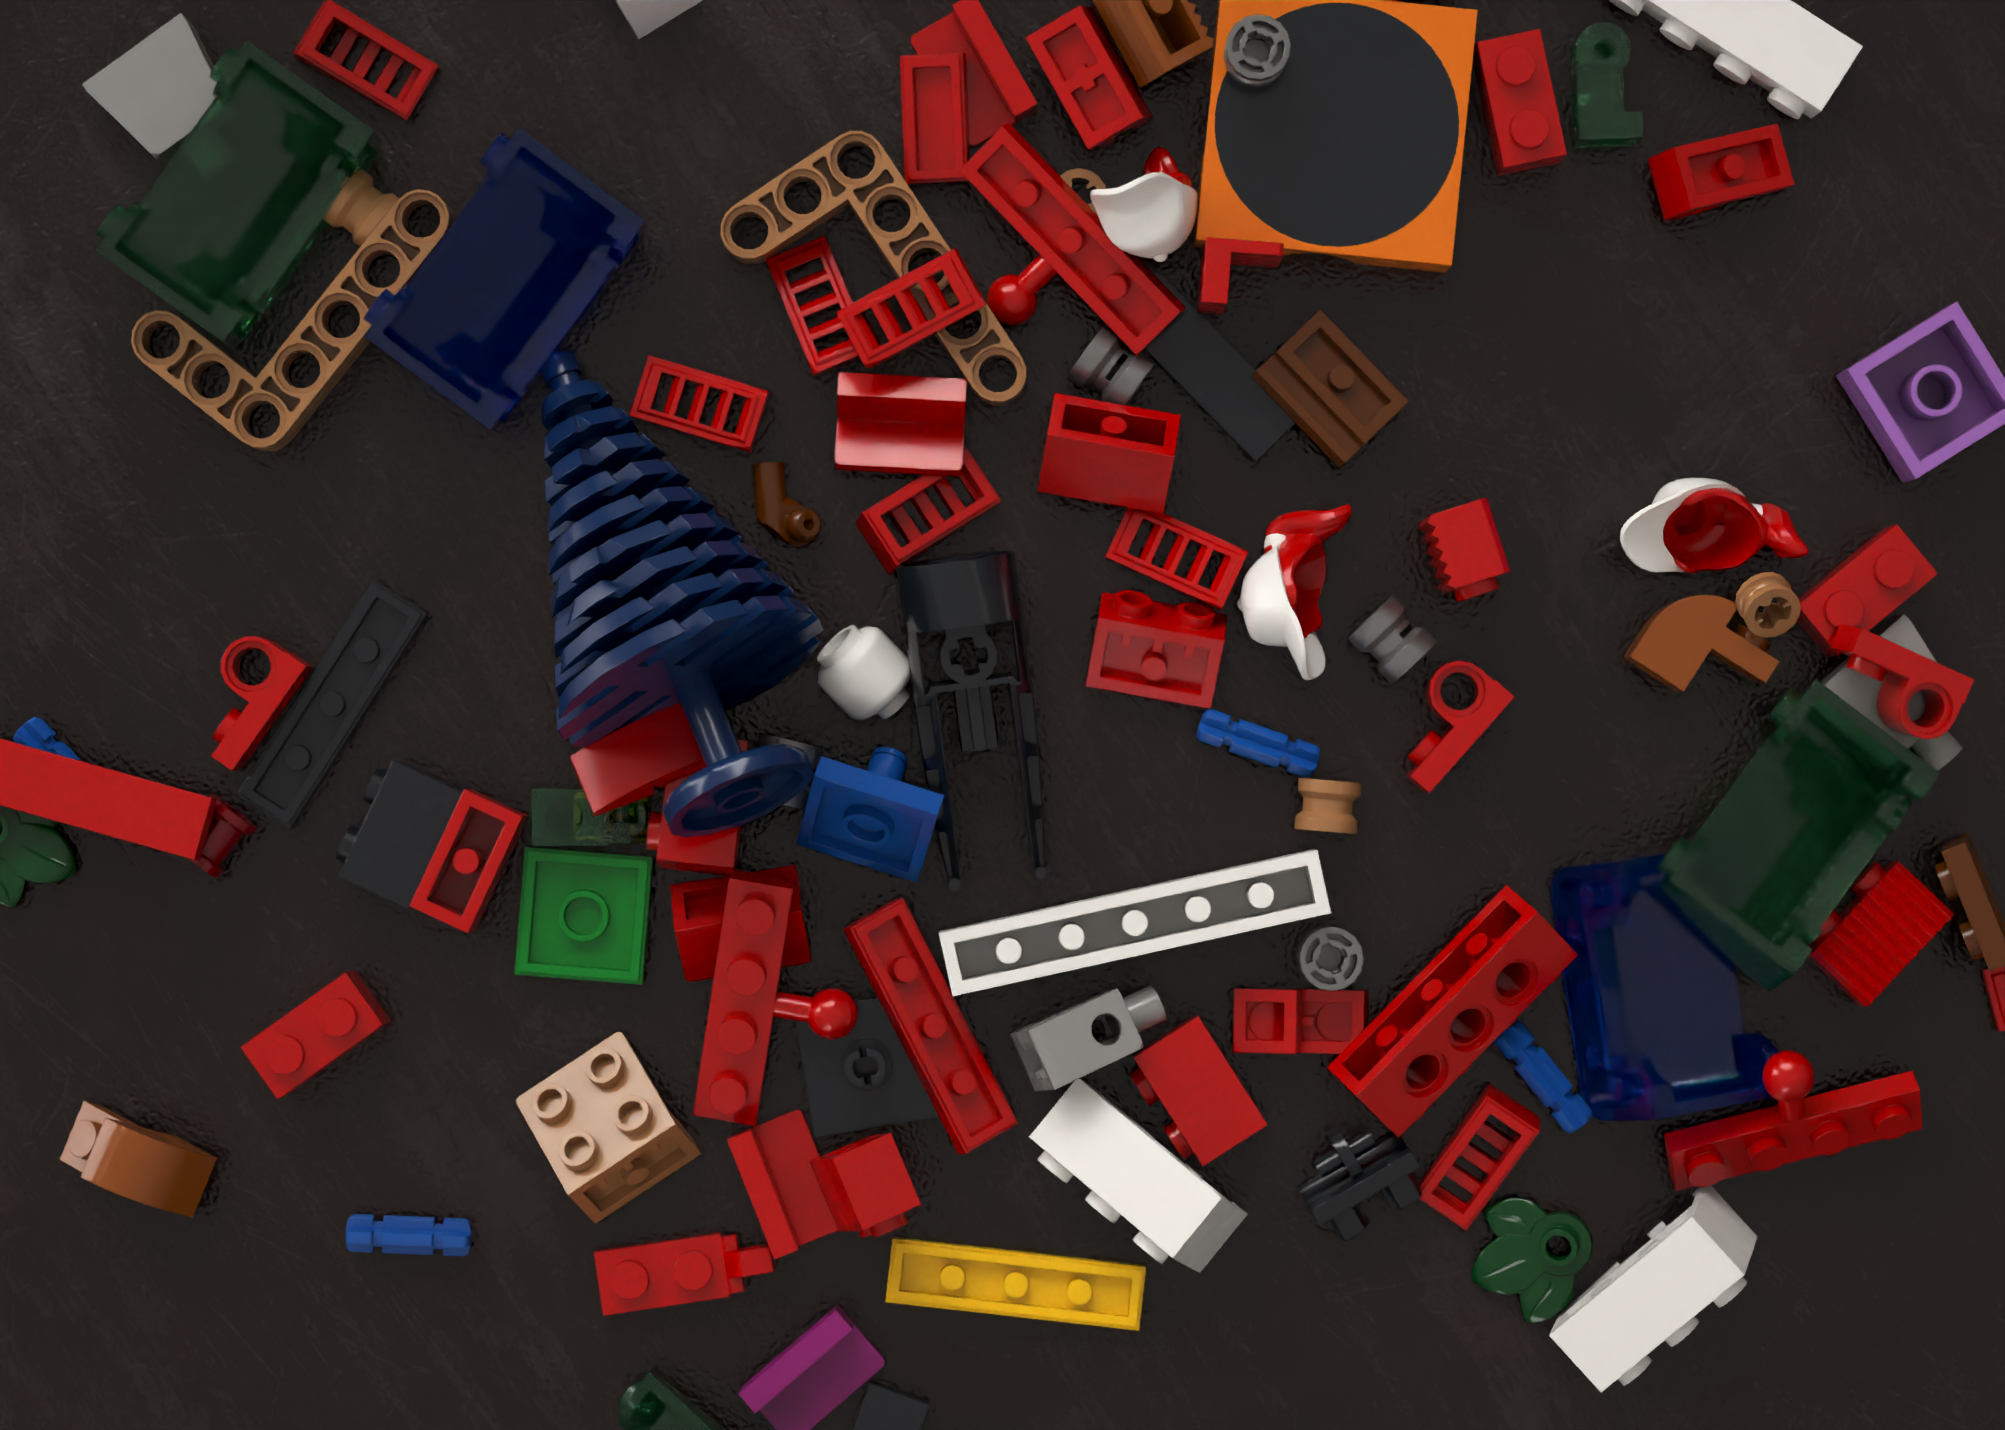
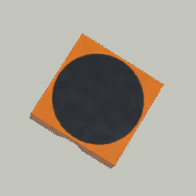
(1353, 138)

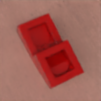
(636, 759)
(1297, 1020)

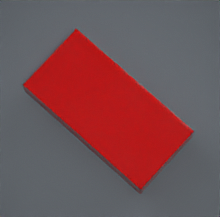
(934, 117)

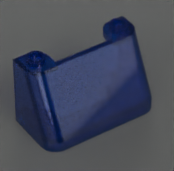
(506, 280)
(1650, 998)

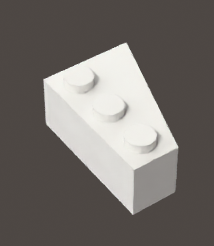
(1135, 1178)
(1657, 1291)

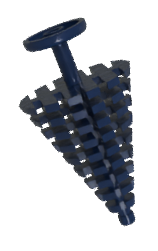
(662, 607)

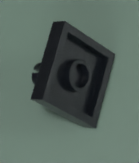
(861, 1077)

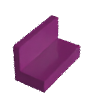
(813, 1373)

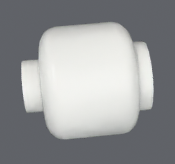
(864, 673)

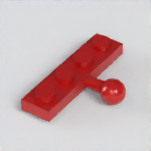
(1068, 243)
(748, 999)
(1794, 1127)

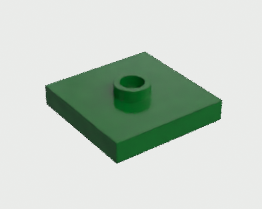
(584, 915)

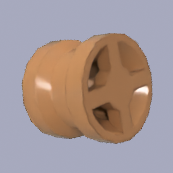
(360, 207)
(1327, 805)

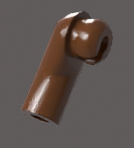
(778, 511)

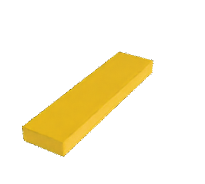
(1015, 1283)

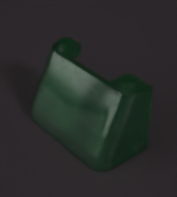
(240, 195)
(1794, 832)

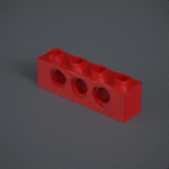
(1453, 1011)

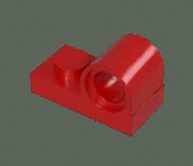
(1720, 171)
(1906, 674)
(244, 731)
(1438, 754)

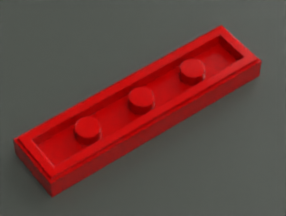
(104, 800)
(930, 1026)

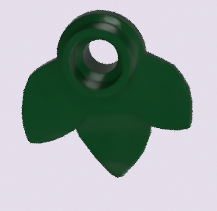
(30, 852)
(1523, 1260)

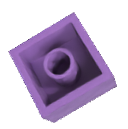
(1928, 392)

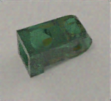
(1599, 89)
(566, 819)

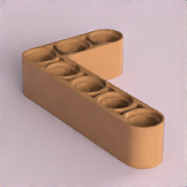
(897, 247)
(309, 337)

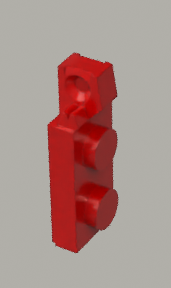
(676, 1271)

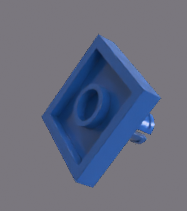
(870, 814)

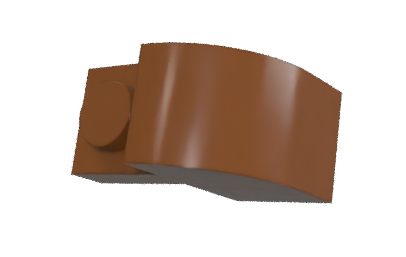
(1689, 629)
(137, 1161)

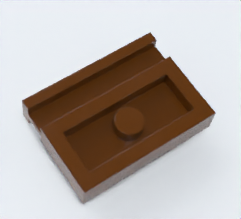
(1329, 388)
(1965, 878)

